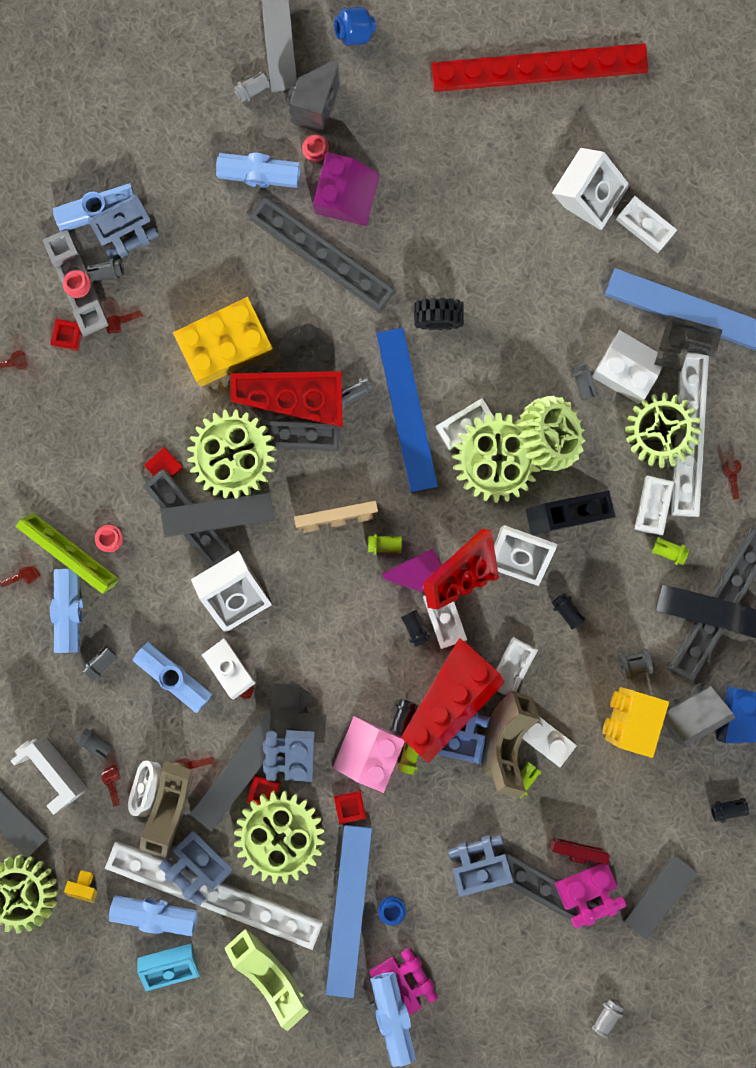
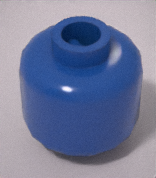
(354, 26)

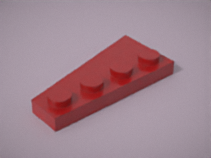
(296, 394)
(465, 570)

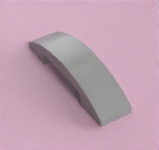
(279, 44)
(66, 258)

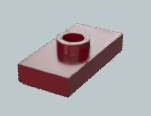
(579, 852)

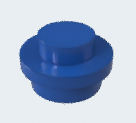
(392, 910)

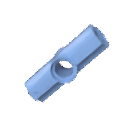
(258, 169)
(78, 212)
(66, 611)
(158, 665)
(153, 916)
(393, 1019)

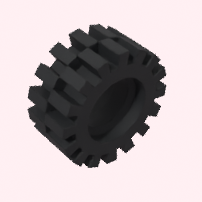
(439, 314)

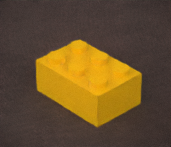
(223, 342)
(635, 721)

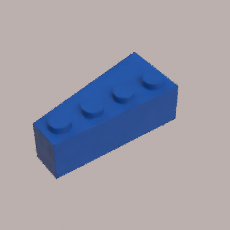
(743, 727)

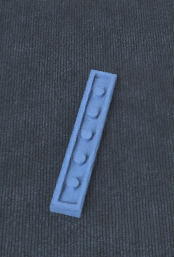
(667, 301)
(348, 911)

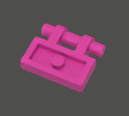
(586, 886)
(412, 964)

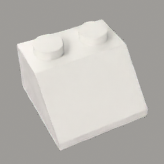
(591, 187)
(628, 368)
(230, 592)

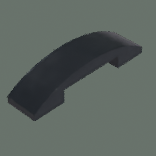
(707, 610)

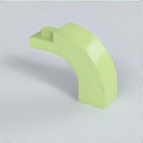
(270, 976)

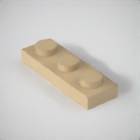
(336, 517)

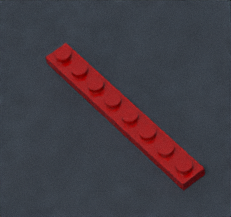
(539, 67)

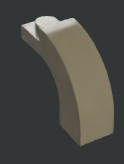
(505, 731)
(167, 809)

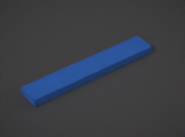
(407, 410)

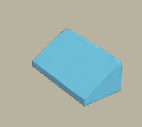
(167, 967)

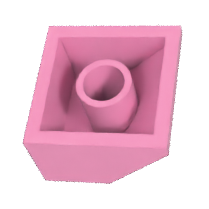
(368, 754)

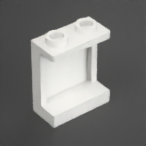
(54, 769)

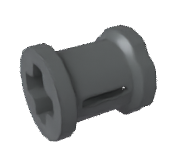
(635, 663)

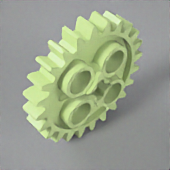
(472, 457)
(240, 477)
(259, 851)

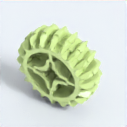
(676, 427)
(551, 433)
(28, 898)

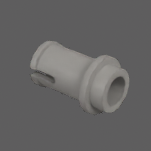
(251, 87)
(608, 1017)

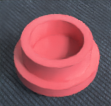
(315, 148)
(76, 284)
(109, 538)

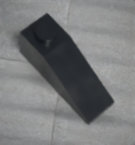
(570, 512)

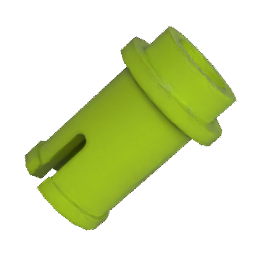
(384, 544)
(670, 551)
(408, 760)
(529, 774)

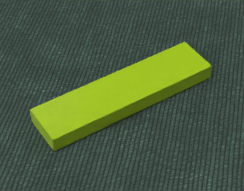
(67, 553)

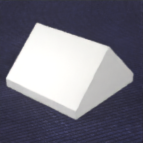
(523, 555)

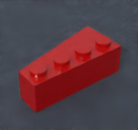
(452, 700)

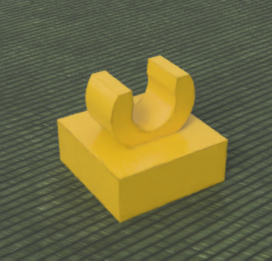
(82, 889)

